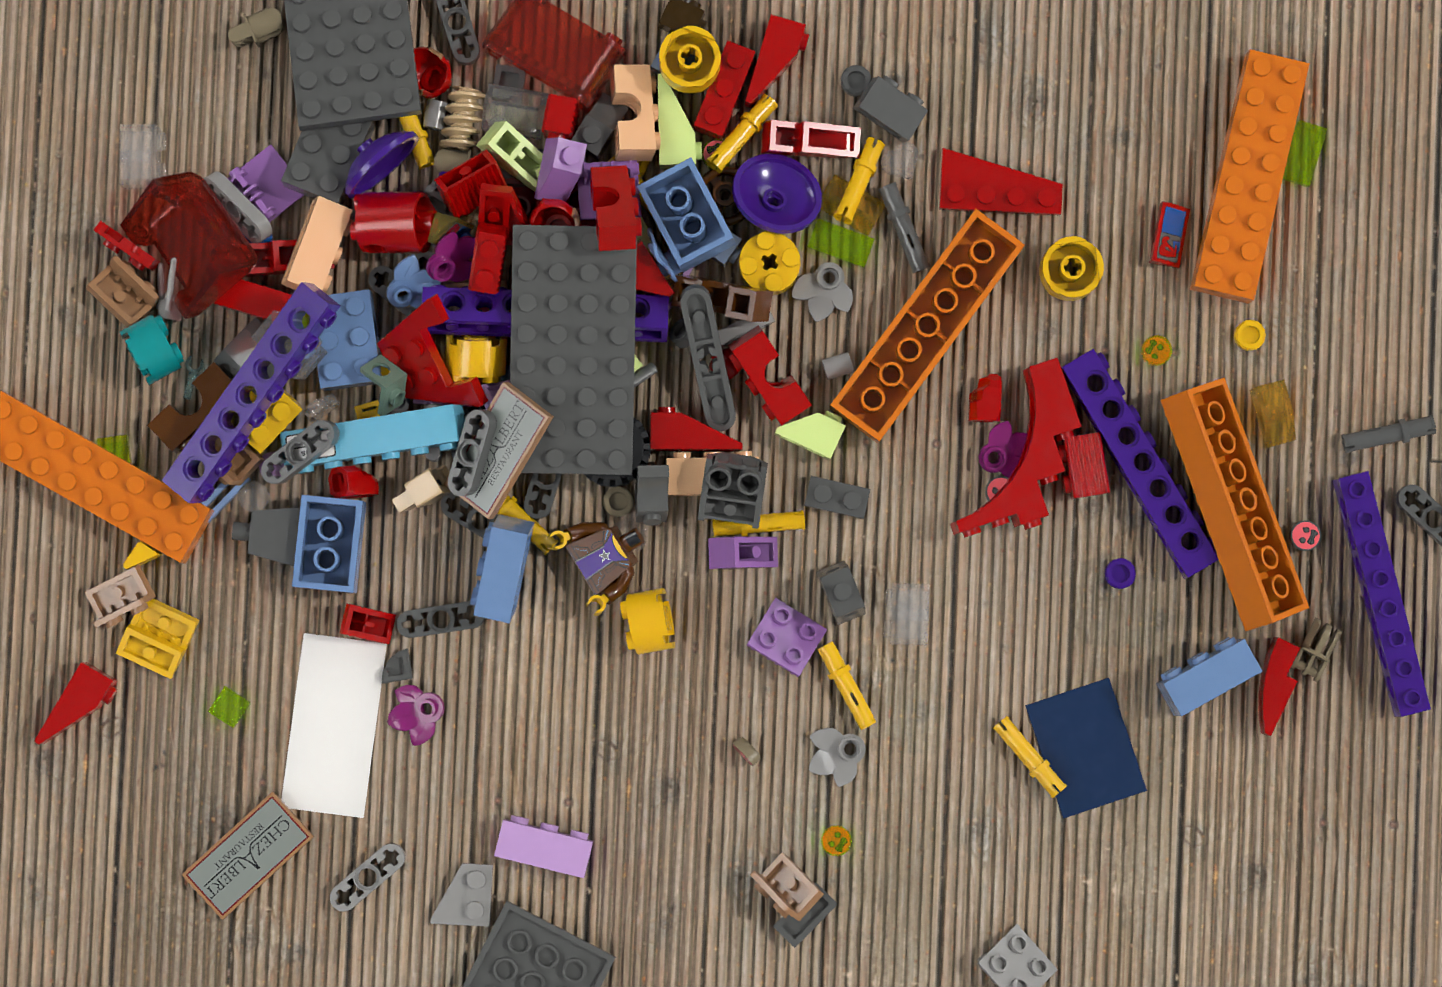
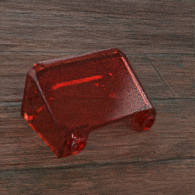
(555, 49)
(192, 225)

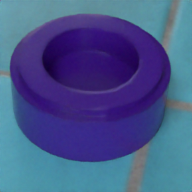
(1120, 573)

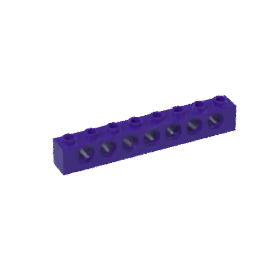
(497, 321)
(1123, 455)
(184, 474)
(1381, 594)

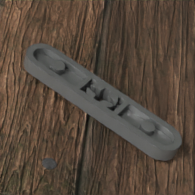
(703, 330)

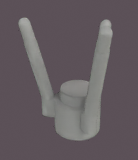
(166, 302)

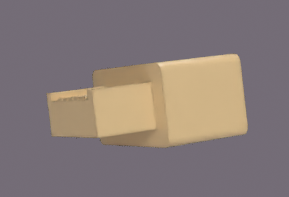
(423, 489)

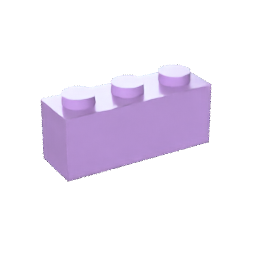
(544, 846)

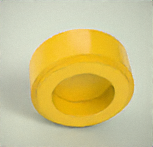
(1249, 335)

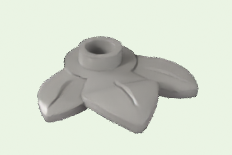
(823, 296)
(832, 757)

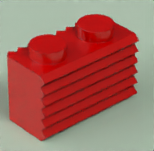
(560, 117)
(462, 184)
(488, 258)
(1084, 466)

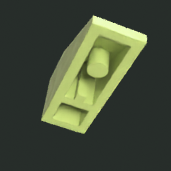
(676, 132)
(513, 153)

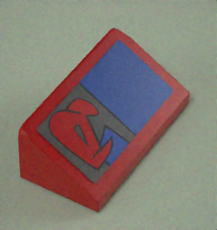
(1169, 235)

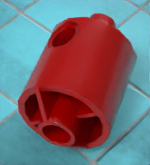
(392, 222)

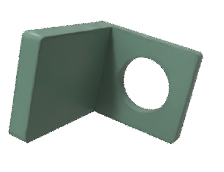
(391, 385)

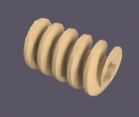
(462, 118)

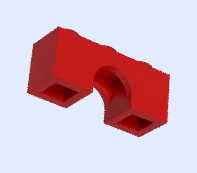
(724, 91)
(615, 208)
(782, 398)

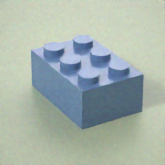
(686, 215)
(349, 342)
(329, 544)
(501, 568)
(1208, 675)

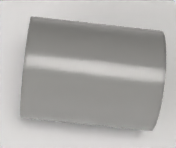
(434, 115)
(837, 366)

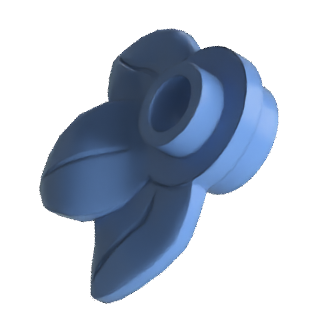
(665, 261)
(410, 279)

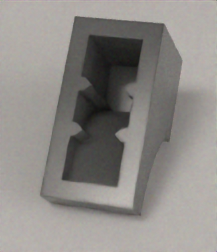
(599, 126)
(652, 494)

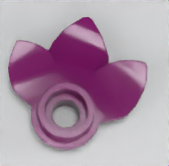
(453, 257)
(1008, 447)
(411, 713)

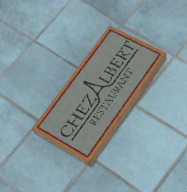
(517, 434)
(247, 855)

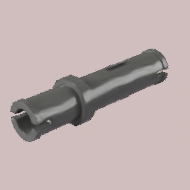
(903, 225)
(1400, 431)

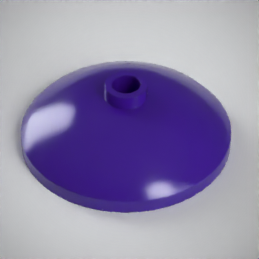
(378, 160)
(779, 182)

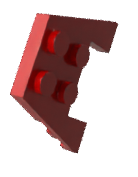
(416, 354)

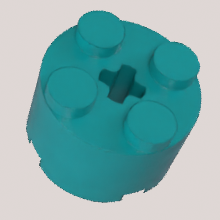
(151, 348)

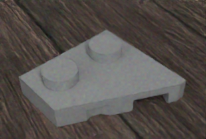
(467, 897)

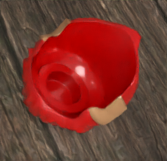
(432, 72)
(554, 213)

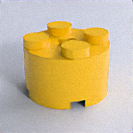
(682, 43)
(764, 247)
(1082, 255)
(475, 357)
(648, 621)

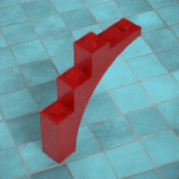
(1050, 416)

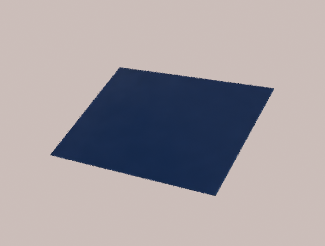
(1086, 747)

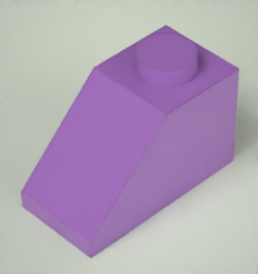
(559, 168)
(742, 552)

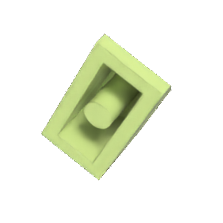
(814, 433)

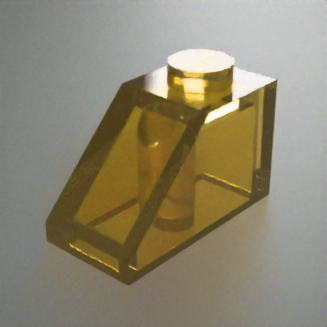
(1274, 413)

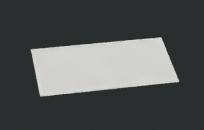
(333, 725)

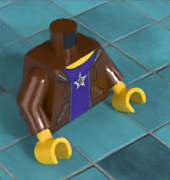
(602, 558)

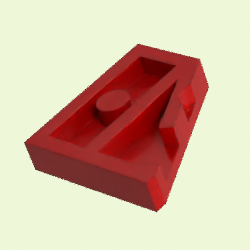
(501, 206)
(117, 242)

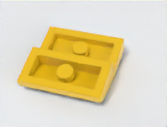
(158, 638)

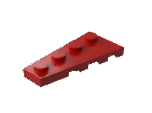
(989, 187)

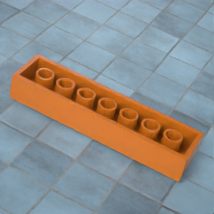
(1249, 176)
(926, 326)
(99, 480)
(1234, 504)

